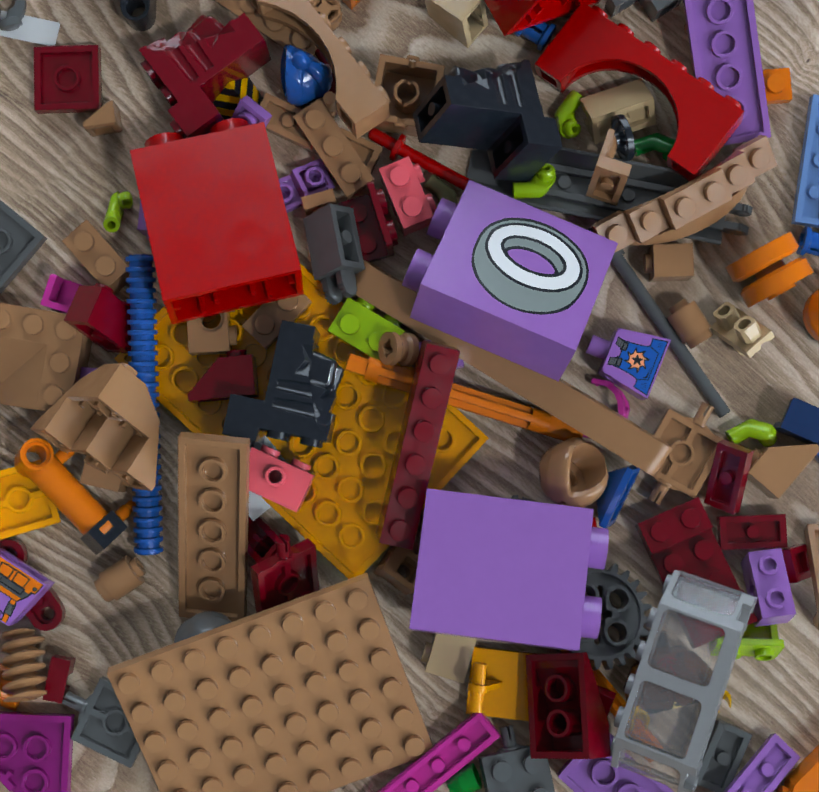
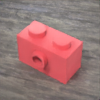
(278, 479)

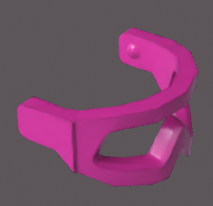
(623, 404)

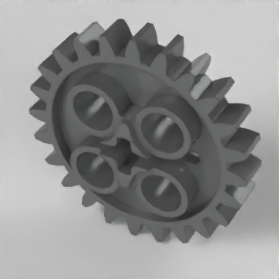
(627, 619)

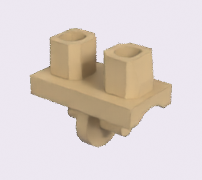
(740, 330)

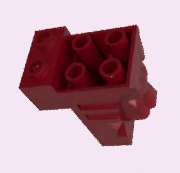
(199, 65)

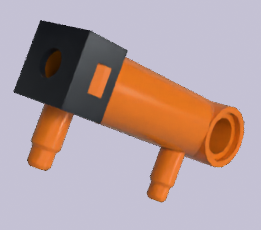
(70, 496)

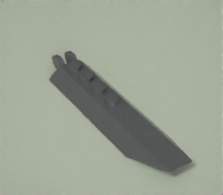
(573, 177)

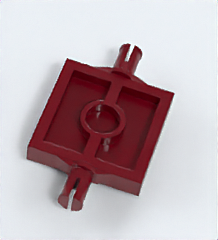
(286, 574)

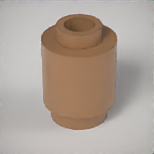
(689, 323)
(120, 578)

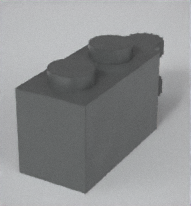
(334, 250)

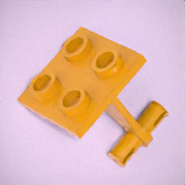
(498, 684)

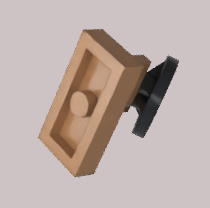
(611, 174)

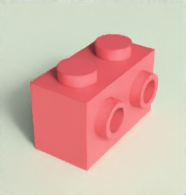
(406, 195)

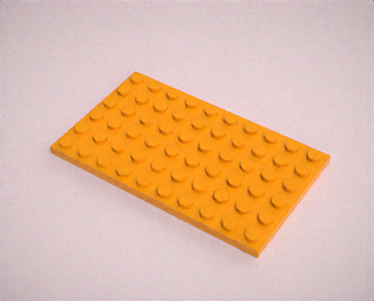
(351, 471)

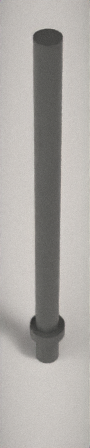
(668, 332)

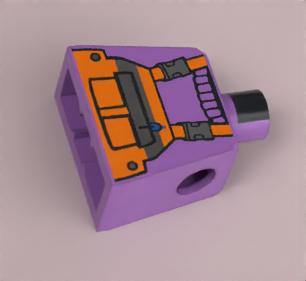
(19, 588)

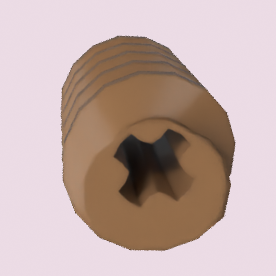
(22, 665)

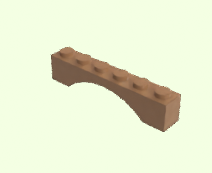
(357, 98)

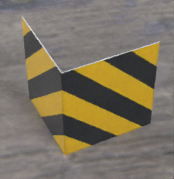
(231, 95)

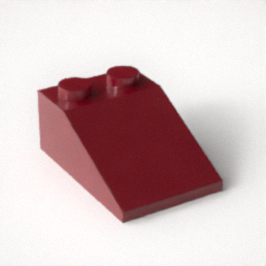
(565, 708)

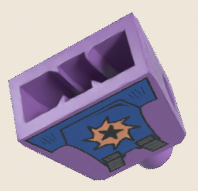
(630, 359)

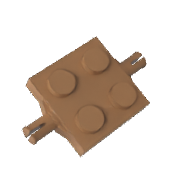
(691, 453)

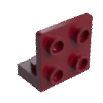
(374, 232)

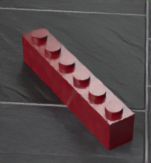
(417, 444)

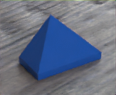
(615, 494)

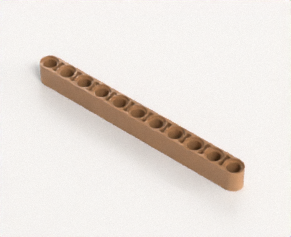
(553, 396)

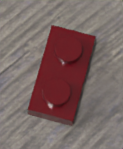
(728, 476)
(752, 531)

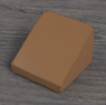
(104, 121)

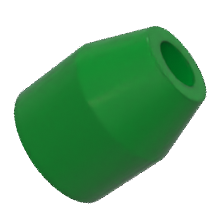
(465, 780)

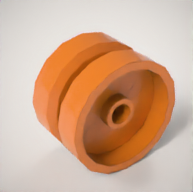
(769, 270)

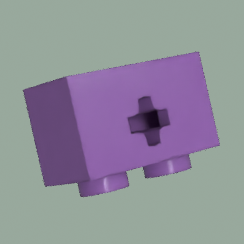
(768, 580)

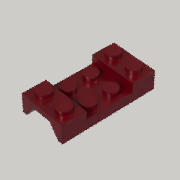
(686, 542)

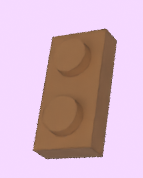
(267, 319)

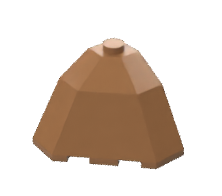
(109, 422)

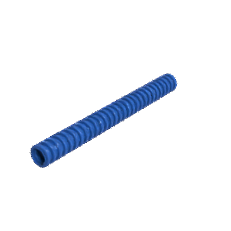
(143, 361)

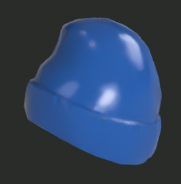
(303, 76)

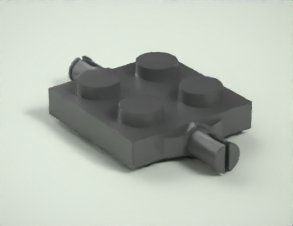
(104, 724)
(513, 769)

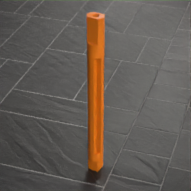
(466, 399)

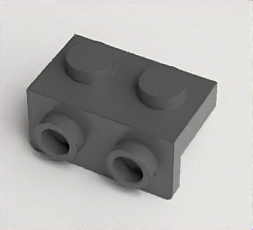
(723, 756)

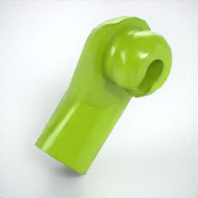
(565, 115)
(538, 185)
(115, 210)
(755, 429)

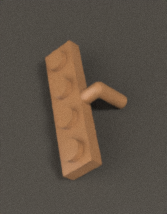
(284, 126)

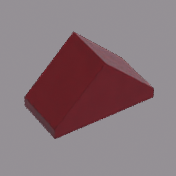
(261, 539)

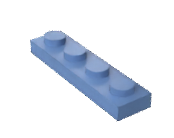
(807, 190)

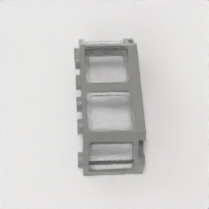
(680, 680)

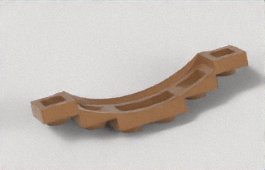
(692, 204)

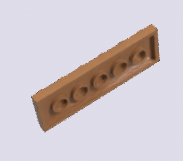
(213, 524)

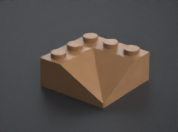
(38, 356)

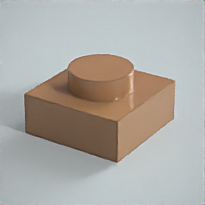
(318, 200)

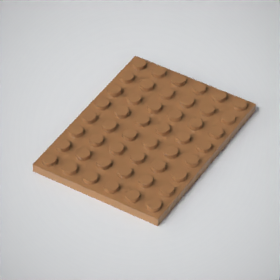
(276, 699)

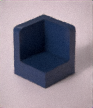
(800, 422)

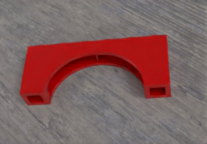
(597, 44)

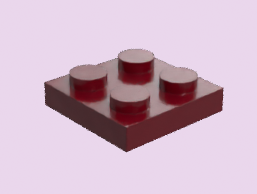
(67, 79)

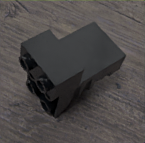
(492, 113)
(297, 394)

